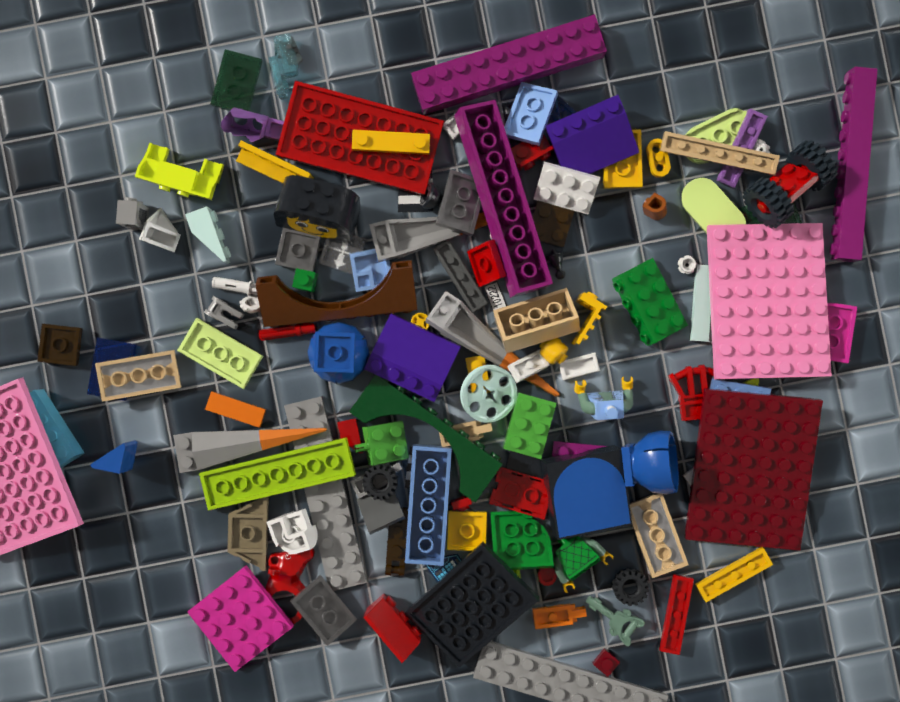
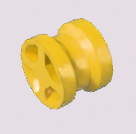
(419, 319)

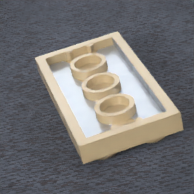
(138, 375)
(657, 535)

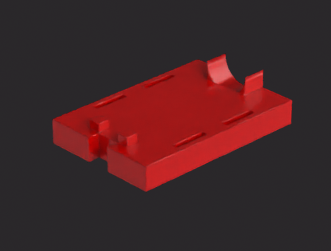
(520, 493)

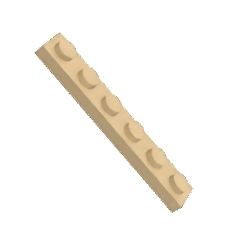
(719, 153)

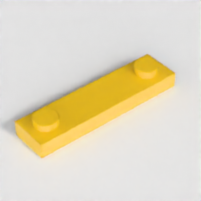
(390, 142)
(733, 574)

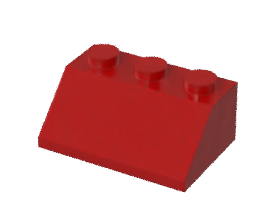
(393, 627)

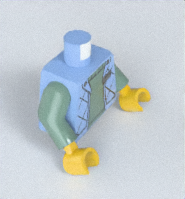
(606, 404)

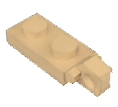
(473, 428)

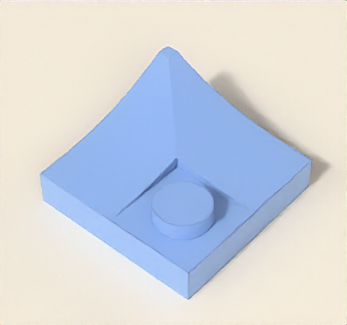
(367, 269)

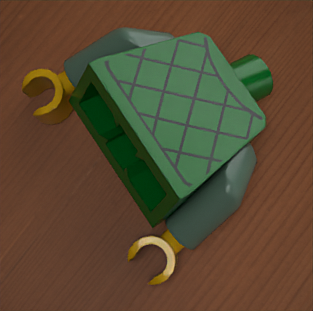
(577, 557)

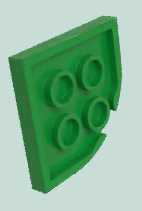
(520, 541)

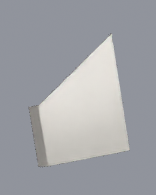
(160, 231)

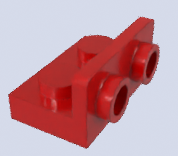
(527, 154)

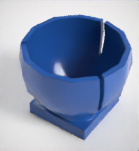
(338, 352)
(652, 463)

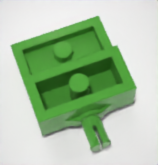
(384, 443)

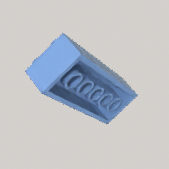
(428, 505)

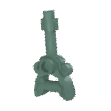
(617, 620)

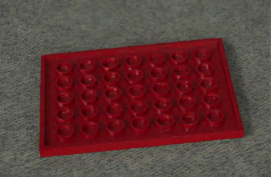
(752, 469)

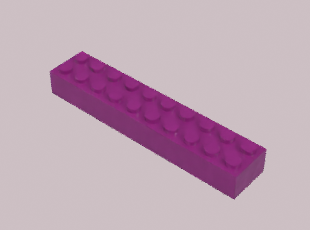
(509, 64)
(503, 197)

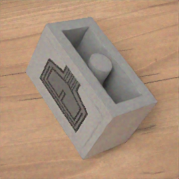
(131, 213)

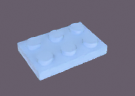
(530, 113)

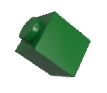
(305, 280)

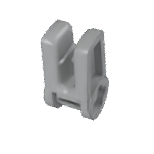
(216, 311)

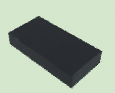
(524, 464)

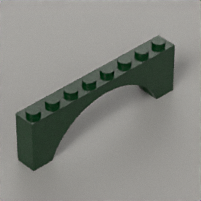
(475, 464)

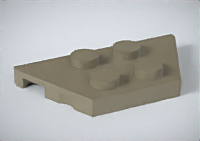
(250, 532)

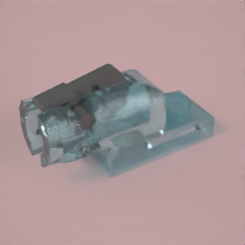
(284, 63)

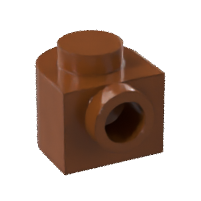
(655, 207)

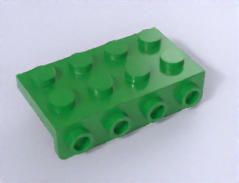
(649, 302)

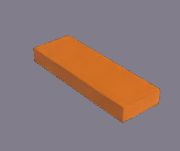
(235, 409)

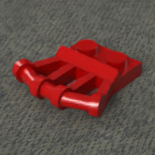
(691, 404)

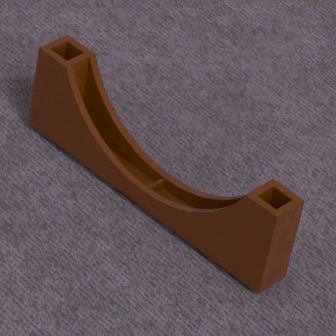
(283, 306)

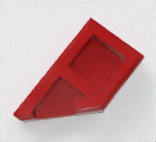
(350, 429)

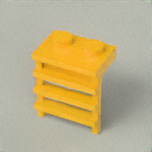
(590, 302)

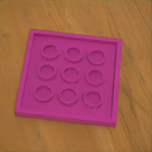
(240, 618)

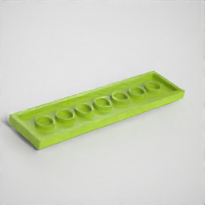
(277, 473)

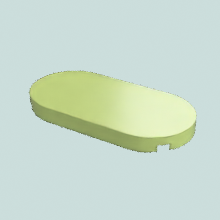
(719, 129)
(709, 204)

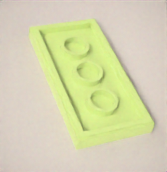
(220, 353)

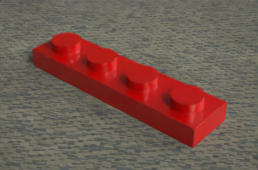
(676, 614)

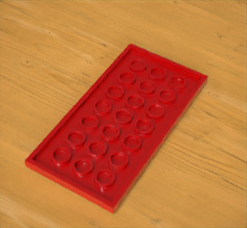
(321, 130)

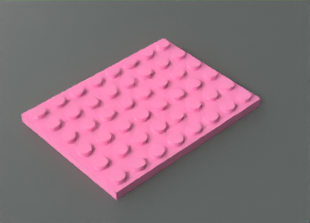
(768, 301)
(32, 485)

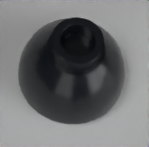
(432, 197)

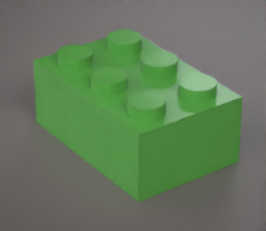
(529, 425)

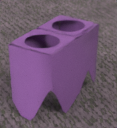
(239, 130)

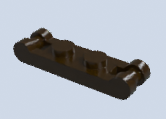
(397, 546)

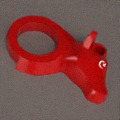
(286, 572)

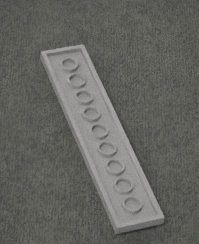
(328, 504)
(555, 679)

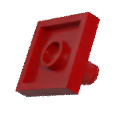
(486, 263)

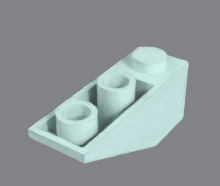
(204, 227)

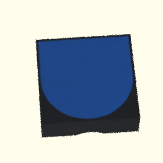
(586, 492)

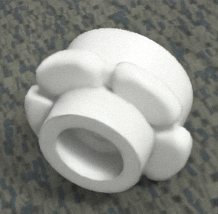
(691, 264)

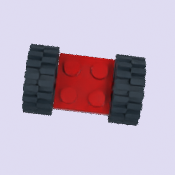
(806, 168)

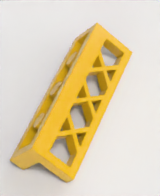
(267, 164)

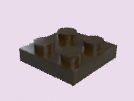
(552, 223)
(60, 344)

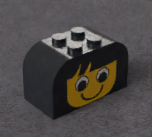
(317, 208)

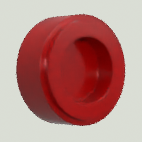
(546, 576)

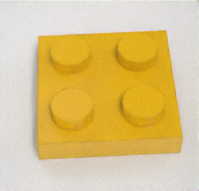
(466, 529)

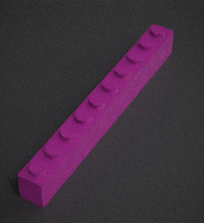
(853, 164)

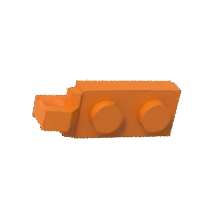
(557, 615)

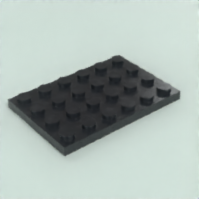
(472, 604)

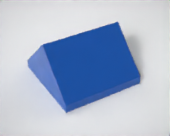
(119, 459)

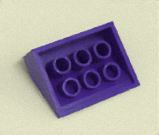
(593, 137)
(412, 357)

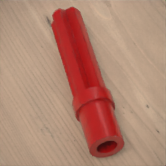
(287, 331)

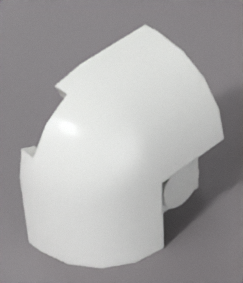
(293, 532)

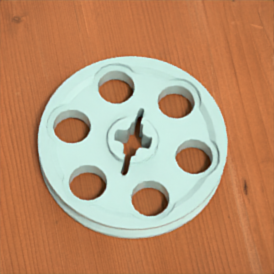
(481, 397)

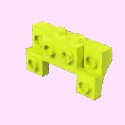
(178, 178)

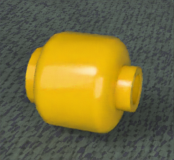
(553, 351)

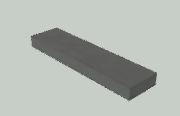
(460, 276)

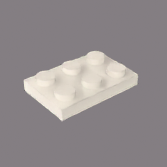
(566, 188)

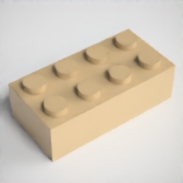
(537, 320)

